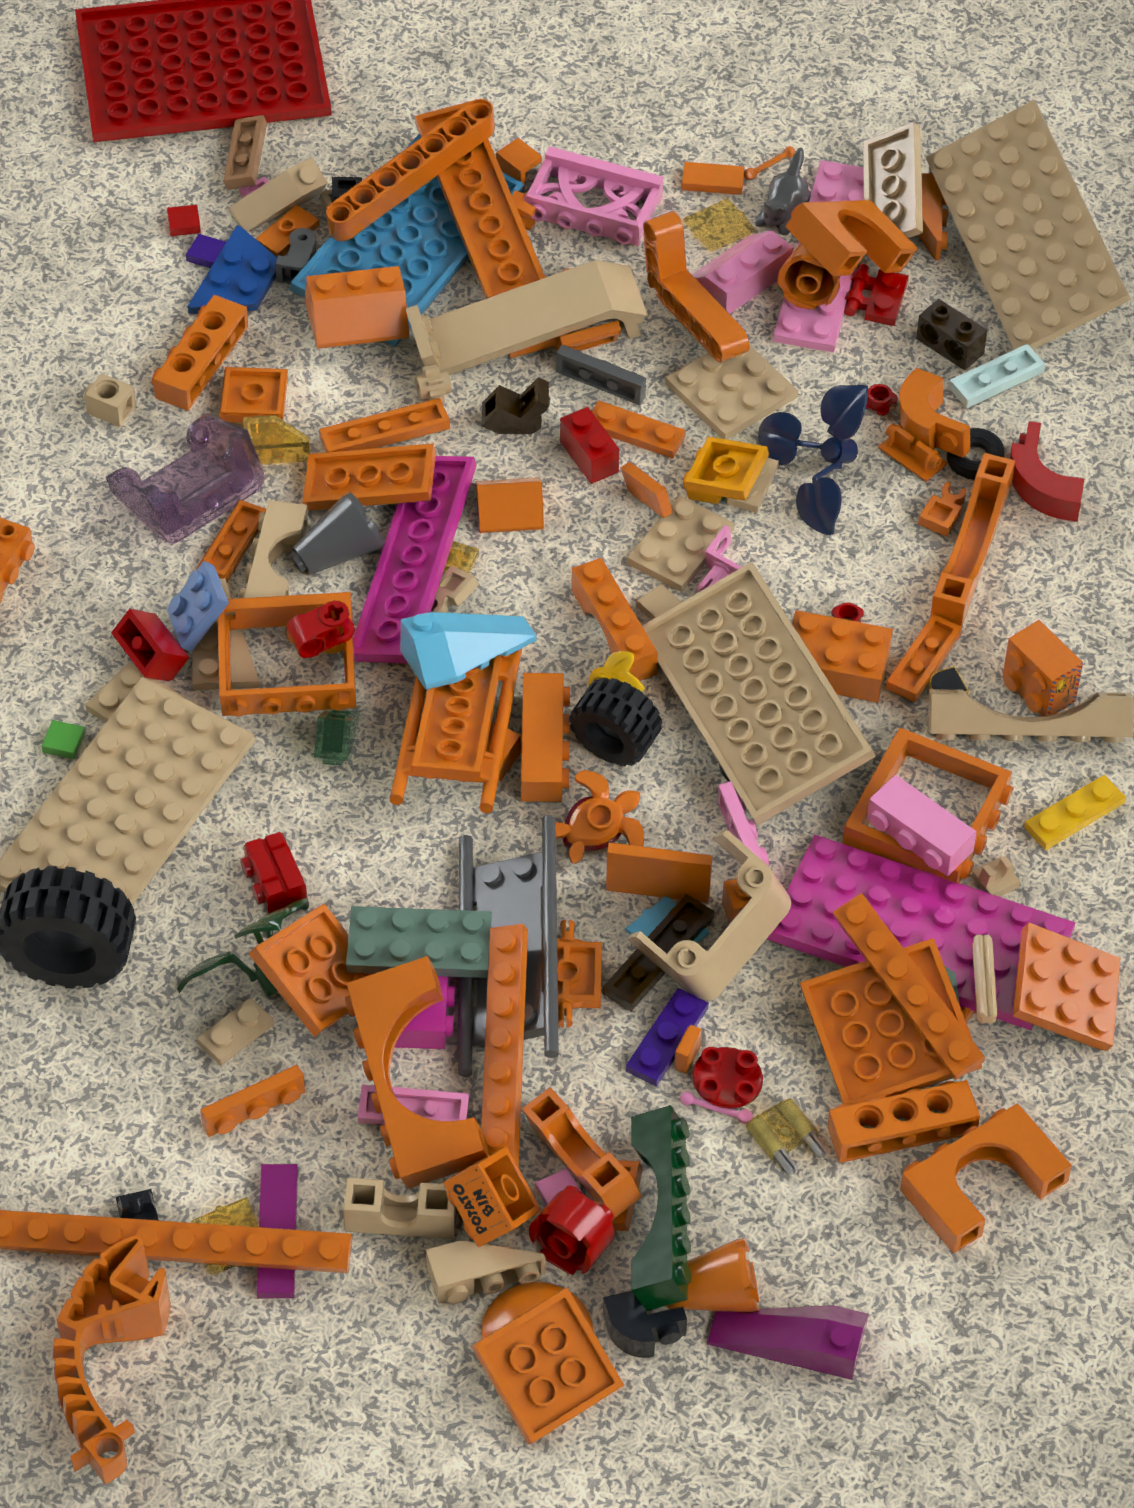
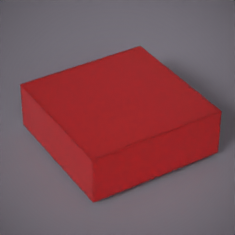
(183, 220)

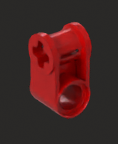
(319, 631)

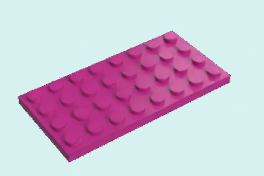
(914, 909)

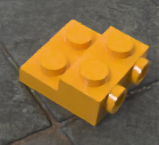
(724, 470)

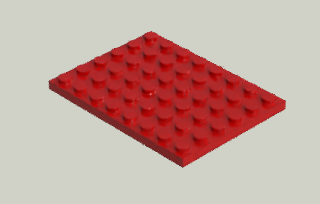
(199, 65)

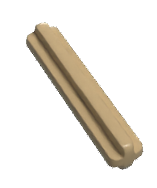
(984, 979)

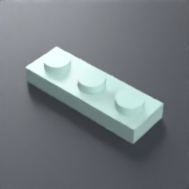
(997, 376)

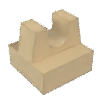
(996, 877)

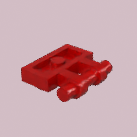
(885, 299)

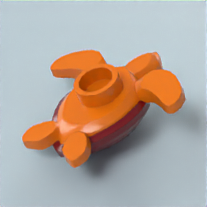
(598, 819)

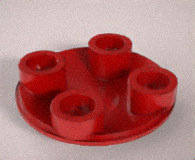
(727, 1077)

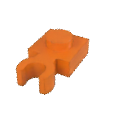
(942, 512)

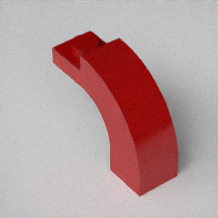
(1040, 487)

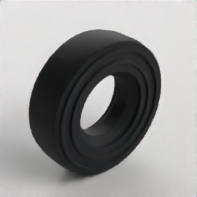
(978, 438)

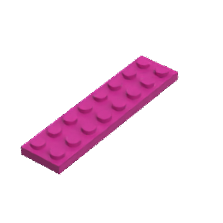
(412, 561)

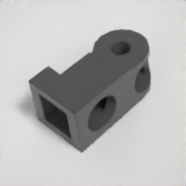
(300, 252)

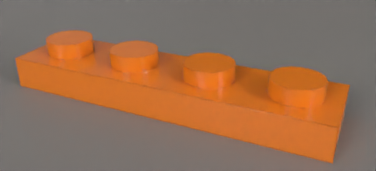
(386, 427)

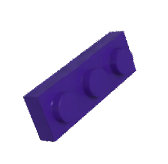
(659, 1045)

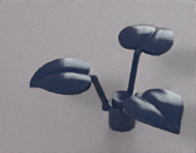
(842, 410)

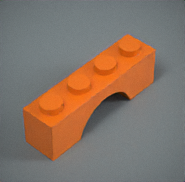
(602, 597)
(568, 1140)

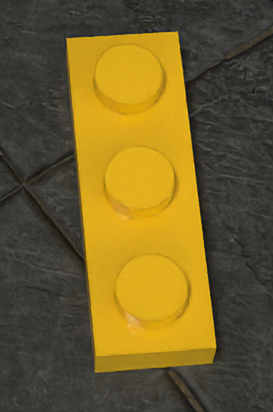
(1074, 812)

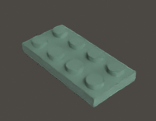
(394, 936)

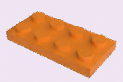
(371, 475)

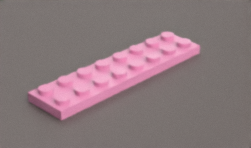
(821, 326)

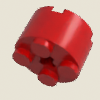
(573, 1231)

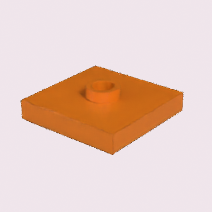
(253, 393)

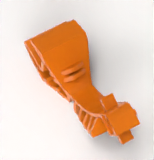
(105, 1307)

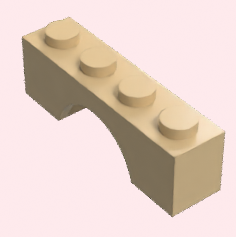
(279, 531)

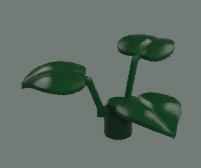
(267, 923)

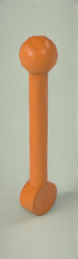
(751, 173)

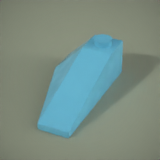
(448, 645)

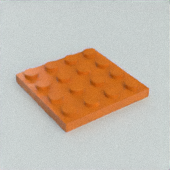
(869, 1036)

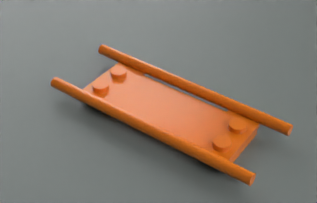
(457, 730)

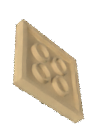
(731, 392)

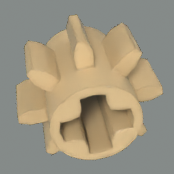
(433, 383)

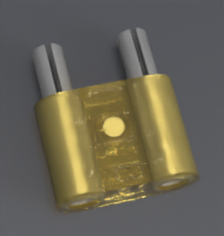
(783, 1130)

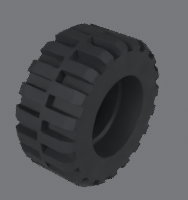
(66, 927)

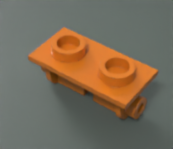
(918, 458)

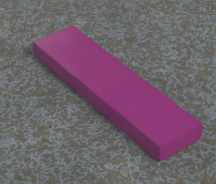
(277, 1211)

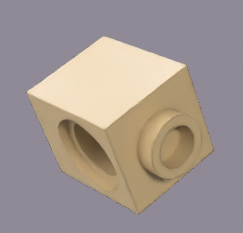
(110, 399)

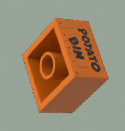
(491, 1197)

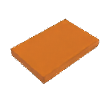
(658, 872)

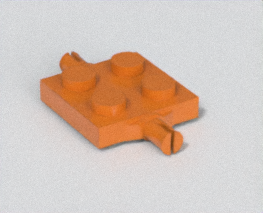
(577, 974)

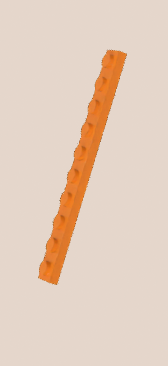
(178, 1241)

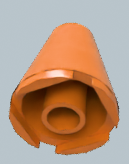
(807, 281)
(722, 1280)

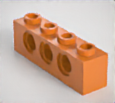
(200, 352)
(890, 1134)

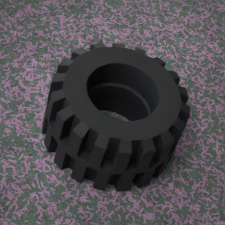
(615, 721)

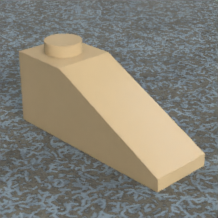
(279, 195)

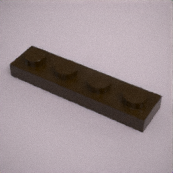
(638, 972)

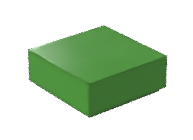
(63, 739)

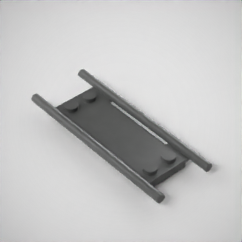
(516, 893)

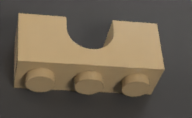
(376, 1211)

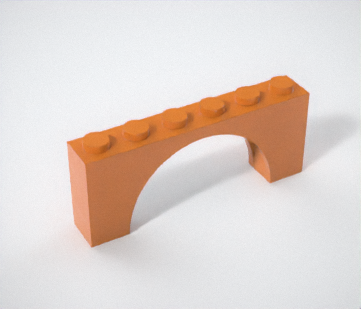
(383, 1008)

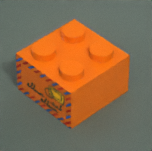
(1042, 669)

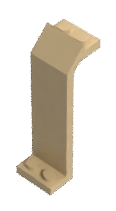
(529, 316)

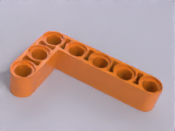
(684, 294)

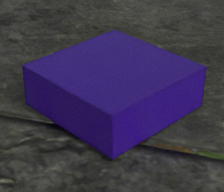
(204, 250)

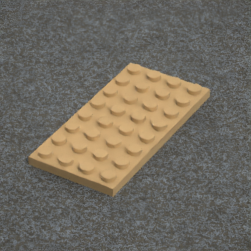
(1027, 228)
(756, 693)
(132, 791)

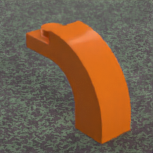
(919, 399)

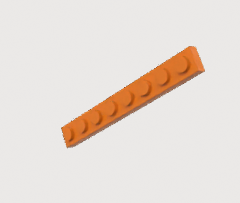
(504, 1039)

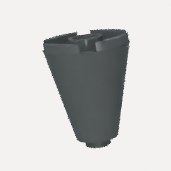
(337, 537)

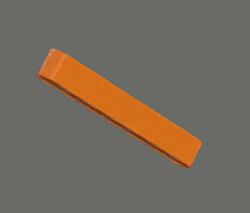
(410, 170)

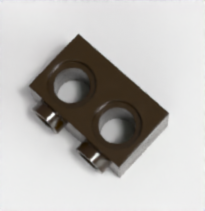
(951, 334)

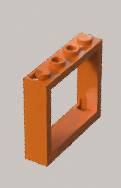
(277, 612)
(906, 743)

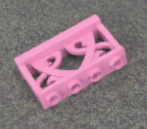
(606, 220)

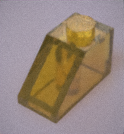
(276, 440)

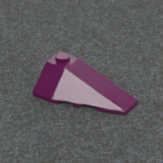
(804, 1337)

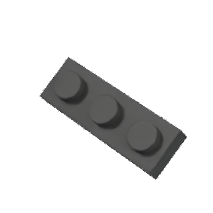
(601, 374)

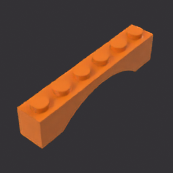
(974, 539)

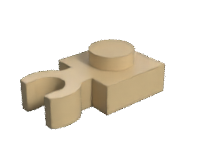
(453, 589)

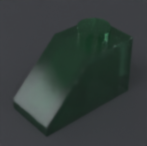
(335, 735)

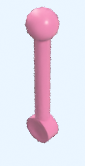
(743, 1116)

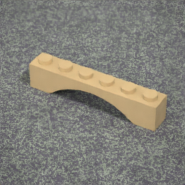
(1100, 715)

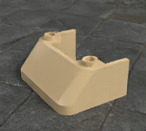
(710, 971)

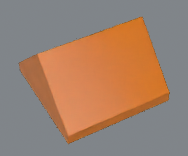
(510, 505)

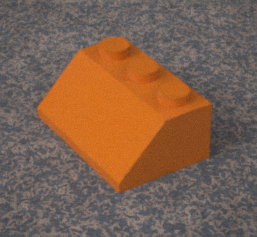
(357, 307)

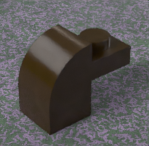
(514, 412)

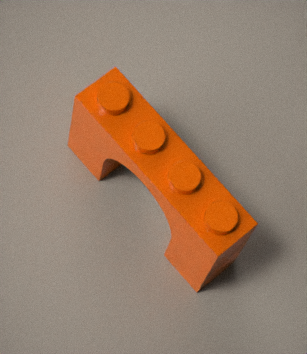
(846, 231)
(1005, 1138)

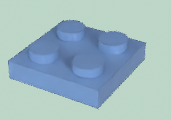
(197, 606)

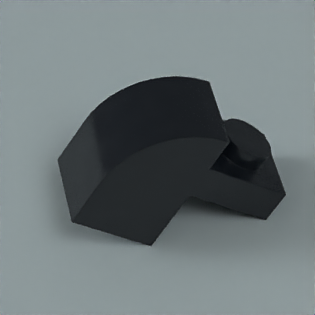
(635, 1330)

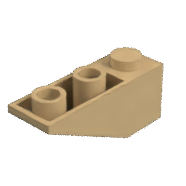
(465, 1269)

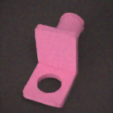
(718, 564)

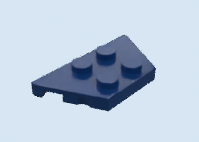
(239, 273)

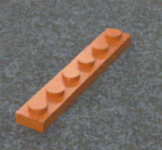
(908, 986)

